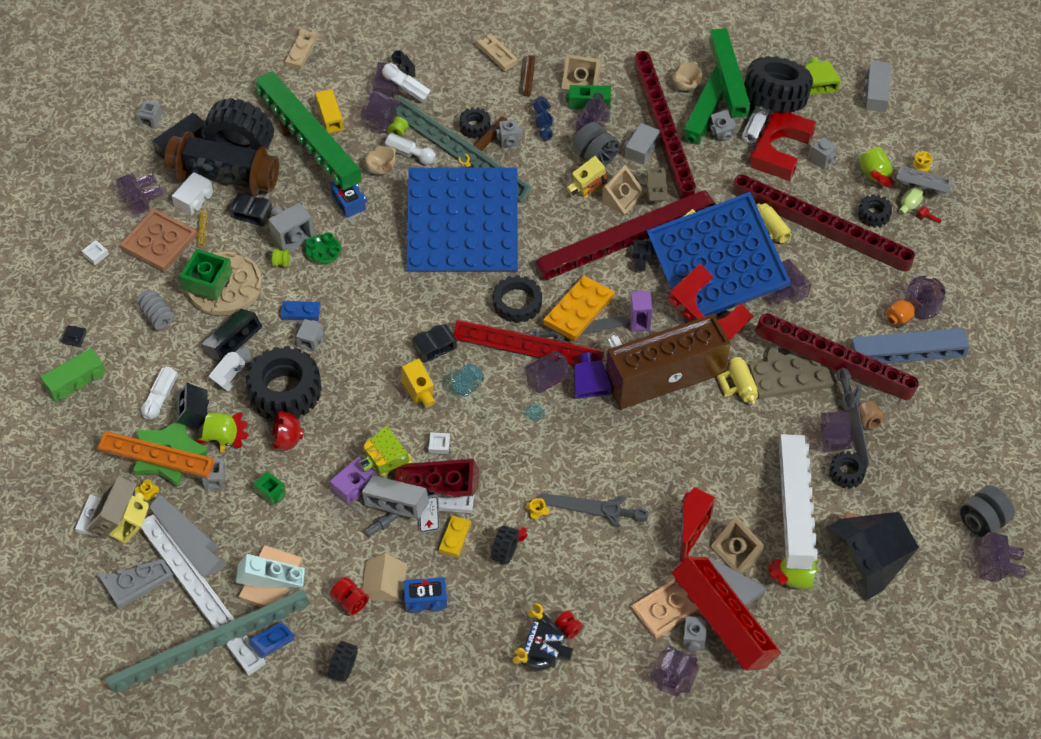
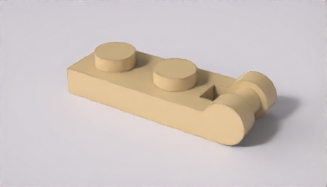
(301, 49)
(497, 52)

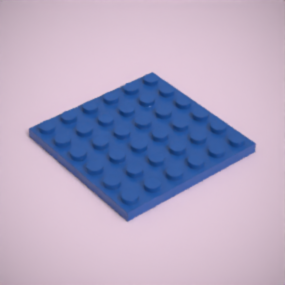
(462, 220)
(730, 245)

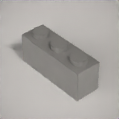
(877, 86)
(395, 497)

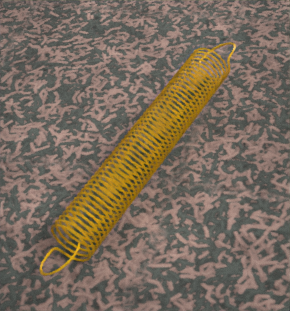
(199, 232)

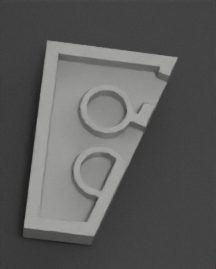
(133, 583)
(744, 587)

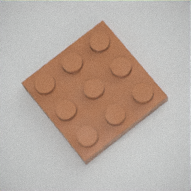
(158, 240)

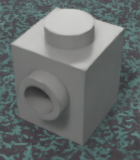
(824, 153)
(310, 335)
(694, 633)

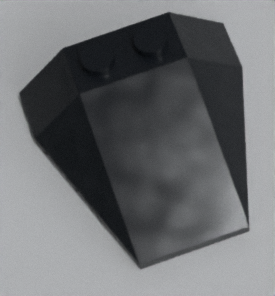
(877, 546)

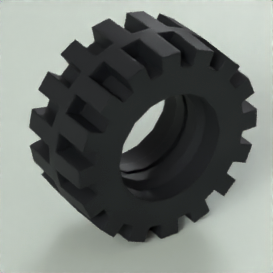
(474, 115)
(872, 218)
(848, 479)
(505, 544)
(342, 661)

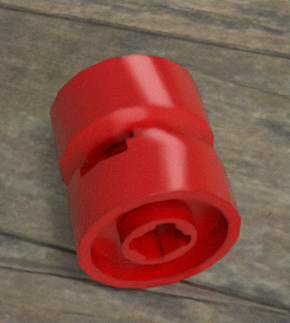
(351, 597)

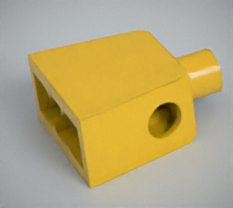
(418, 383)

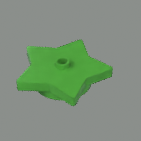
(174, 437)

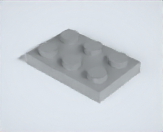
(924, 179)

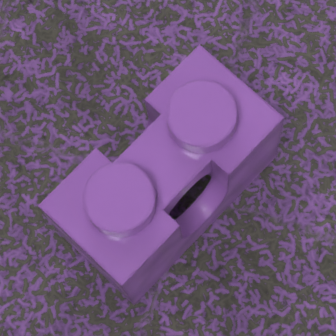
(640, 311)
(342, 483)

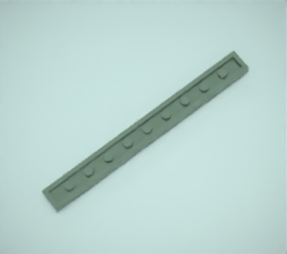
(452, 142)
(208, 641)

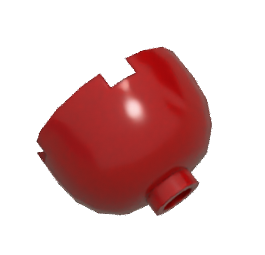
(286, 431)

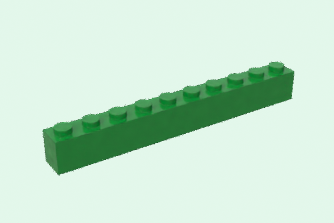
(308, 131)

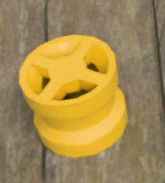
(922, 161)

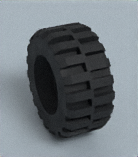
(778, 84)
(238, 124)
(283, 363)

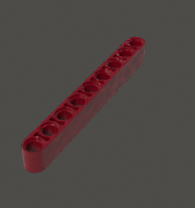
(836, 356)

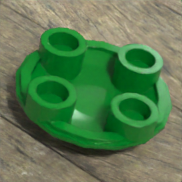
(323, 248)

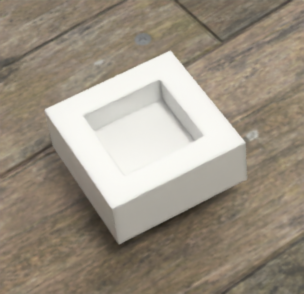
(95, 252)
(439, 443)

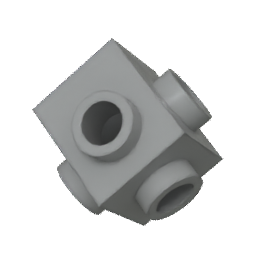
(723, 125)
(509, 133)

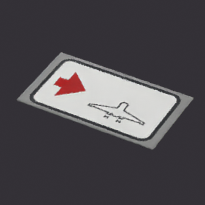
(429, 520)

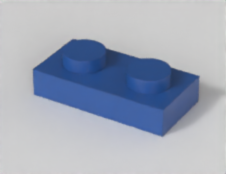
(300, 310)
(271, 639)

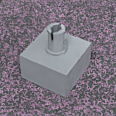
(290, 227)

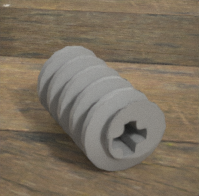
(155, 309)

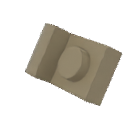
(656, 184)

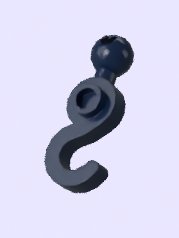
(543, 118)

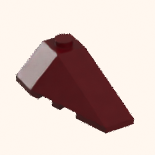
(446, 477)

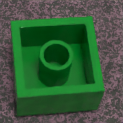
(206, 274)

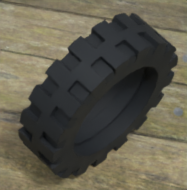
(517, 283)

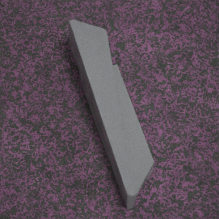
(189, 537)

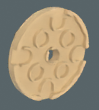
(240, 292)

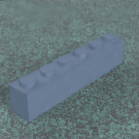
(913, 346)

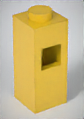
(329, 111)

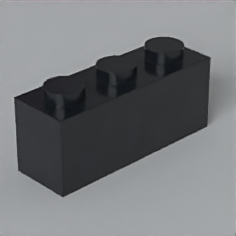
(190, 123)
(232, 334)

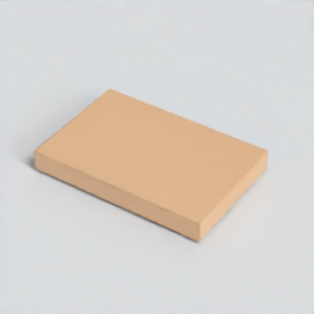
(266, 595)
(664, 609)

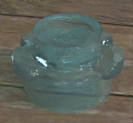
(535, 416)

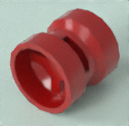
(569, 624)

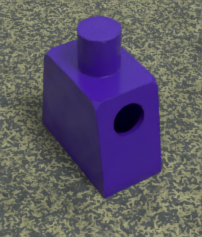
(590, 378)

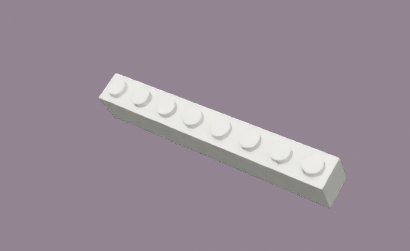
(796, 502)

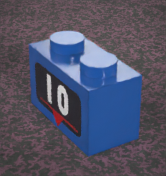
(349, 200)
(425, 595)

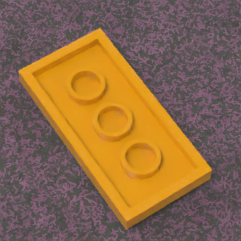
(579, 308)

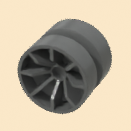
(595, 141)
(986, 511)

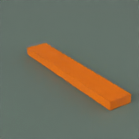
(156, 454)

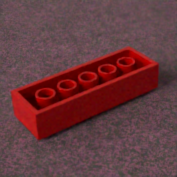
(726, 613)

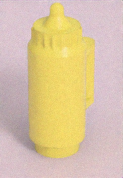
(774, 224)
(742, 379)

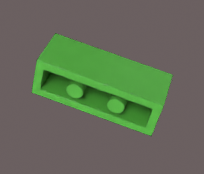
(73, 375)

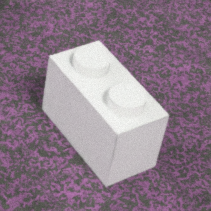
(192, 194)

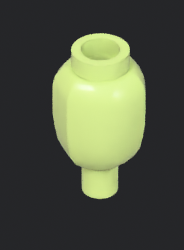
(911, 199)

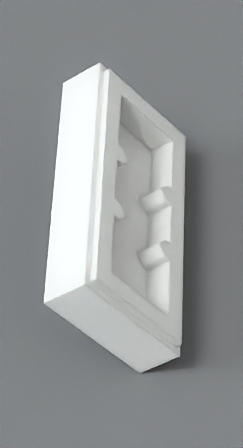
(456, 504)
(86, 515)

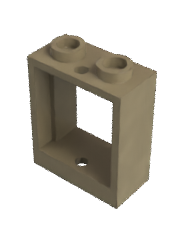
(111, 507)

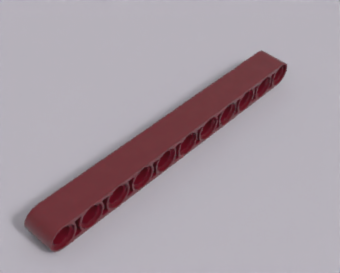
(663, 121)
(826, 224)
(617, 237)

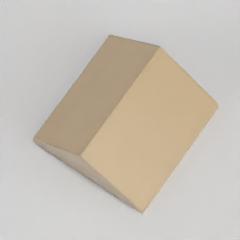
(580, 71)
(622, 191)
(738, 546)
(385, 578)

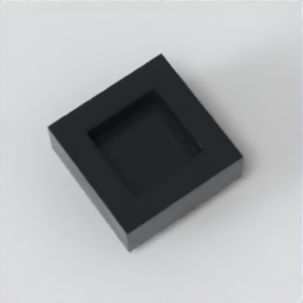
(74, 336)

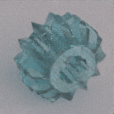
(467, 379)

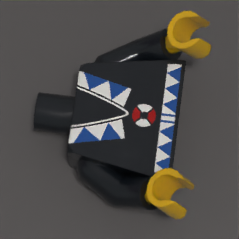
(543, 643)

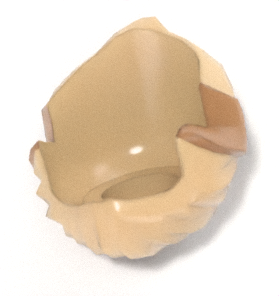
(687, 76)
(380, 160)

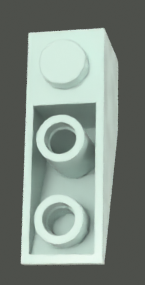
(268, 573)

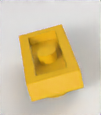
(455, 536)

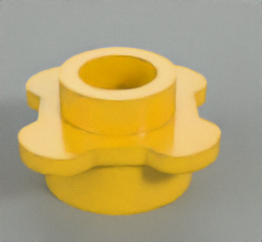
(147, 484)
(537, 503)

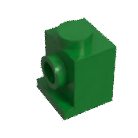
(270, 488)

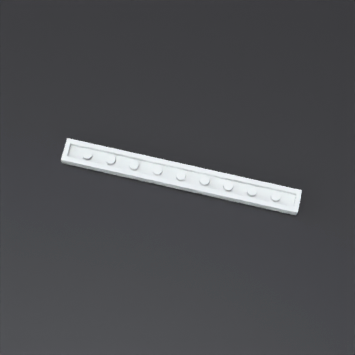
(199, 591)

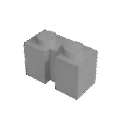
(641, 143)

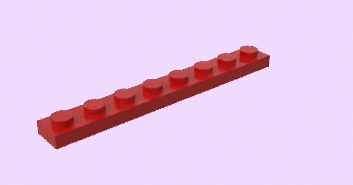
(521, 342)

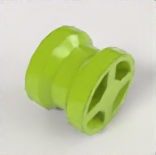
(398, 126)
(281, 257)

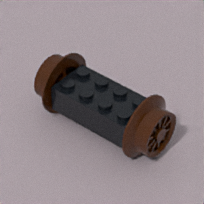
(222, 162)

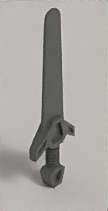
(596, 325)
(850, 404)
(609, 509)

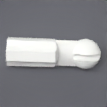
(407, 83)
(755, 124)
(408, 148)
(158, 393)

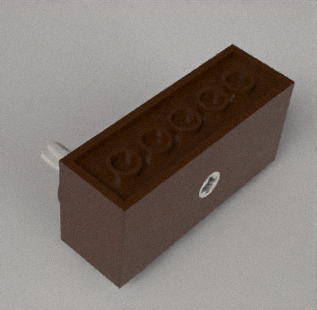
(666, 361)

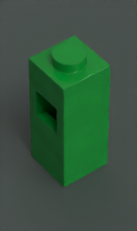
(580, 95)

